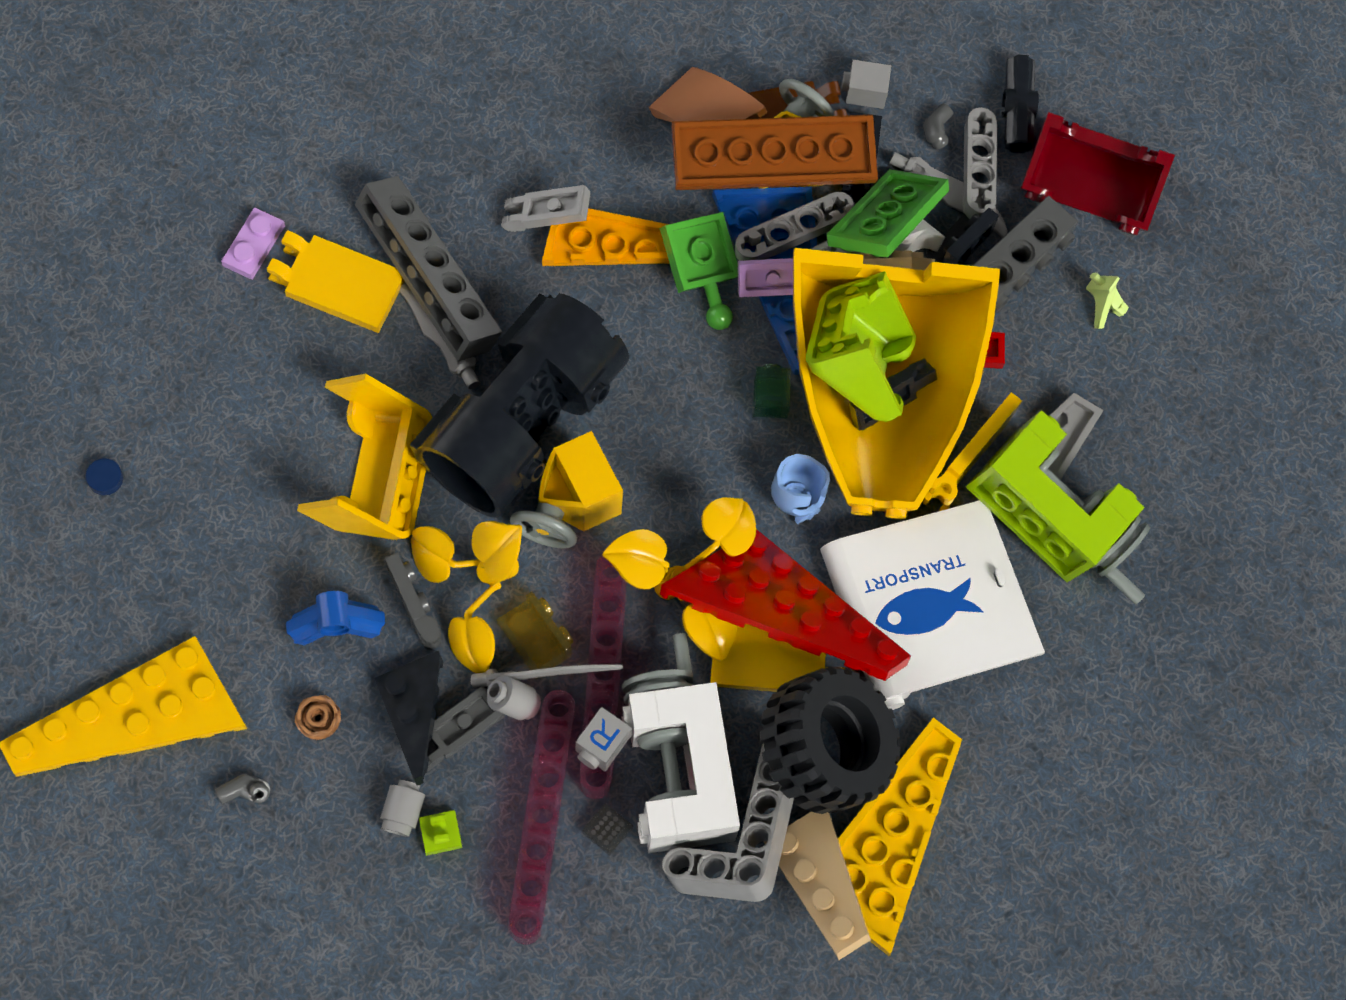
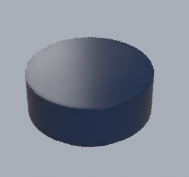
(104, 476)

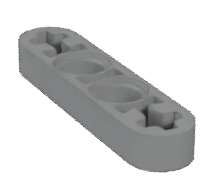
(977, 163)
(791, 223)

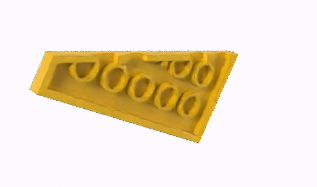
(145, 709)
(892, 832)

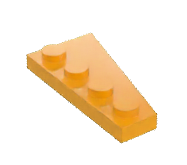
(605, 240)

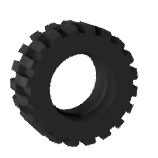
(798, 752)

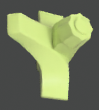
(1106, 298)

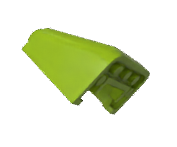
(855, 338)

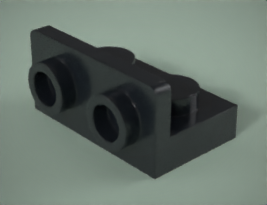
(964, 238)

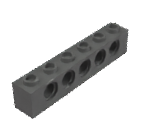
(428, 268)

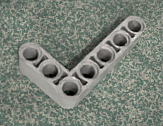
(748, 860)

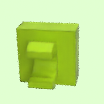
(440, 832)

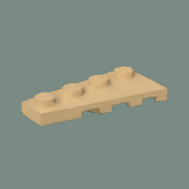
(822, 882)

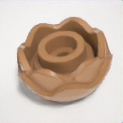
(315, 706)

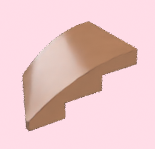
(705, 97)

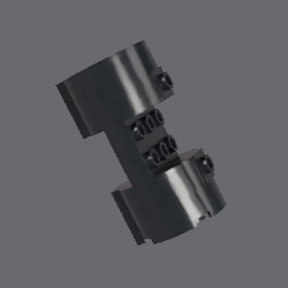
(488, 444)

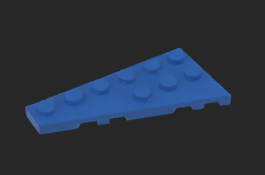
(750, 208)

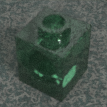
(771, 391)

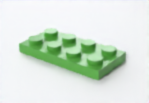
(887, 213)

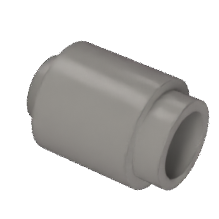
(513, 698)
(402, 808)

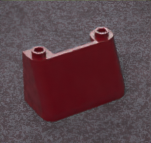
(1096, 174)

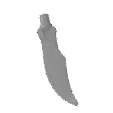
(954, 197)
(462, 368)
(486, 678)

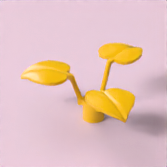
(497, 554)
(641, 563)

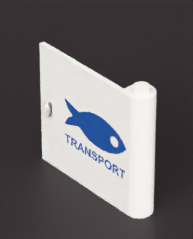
(936, 596)

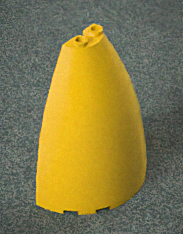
(953, 319)

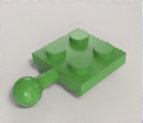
(702, 257)

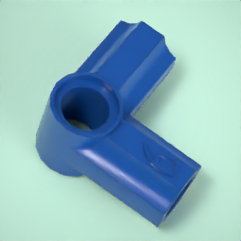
(334, 617)

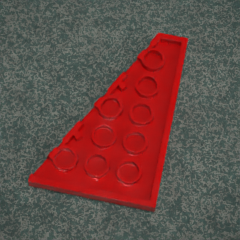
(787, 601)

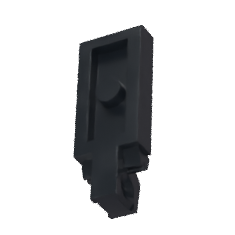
(905, 384)

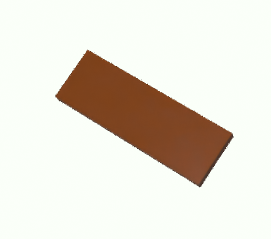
(774, 152)

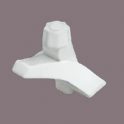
(922, 237)

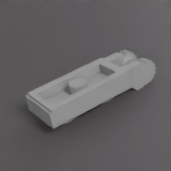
(547, 208)

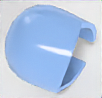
(800, 486)

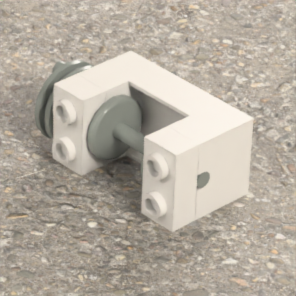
(674, 713)

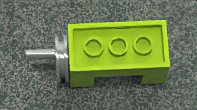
(1050, 517)

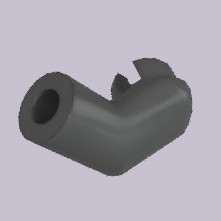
(934, 126)
(244, 786)

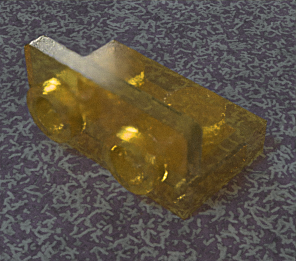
(535, 634)

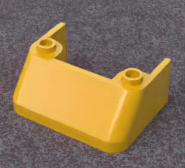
(387, 474)

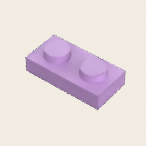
(253, 243)
(765, 277)

